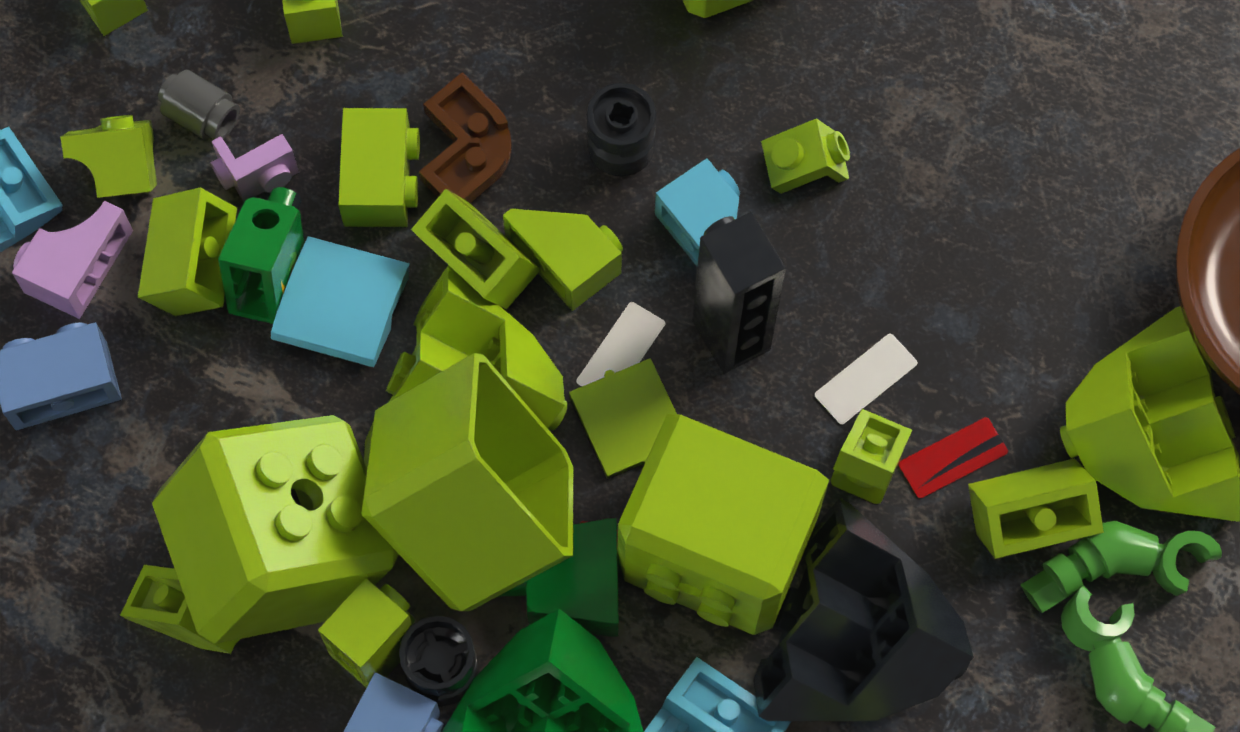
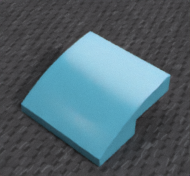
(24, 193)
(340, 301)
(710, 703)

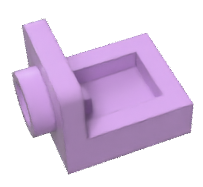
(257, 170)

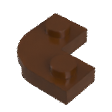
(479, 137)

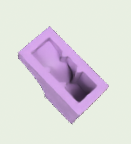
(72, 263)

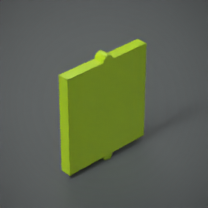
(623, 415)

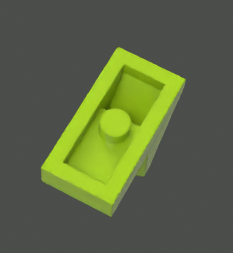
(870, 456)

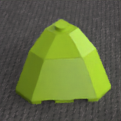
(461, 322)
(1155, 428)

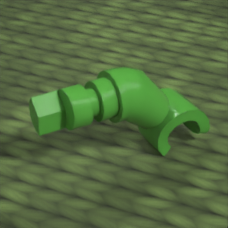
(1116, 551)
(1117, 673)

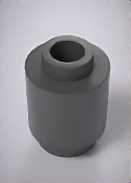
(198, 105)

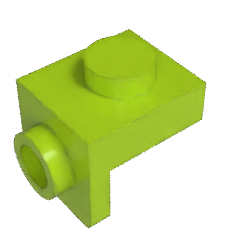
(805, 156)

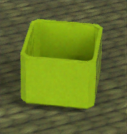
(469, 485)
(718, 524)
(245, 547)

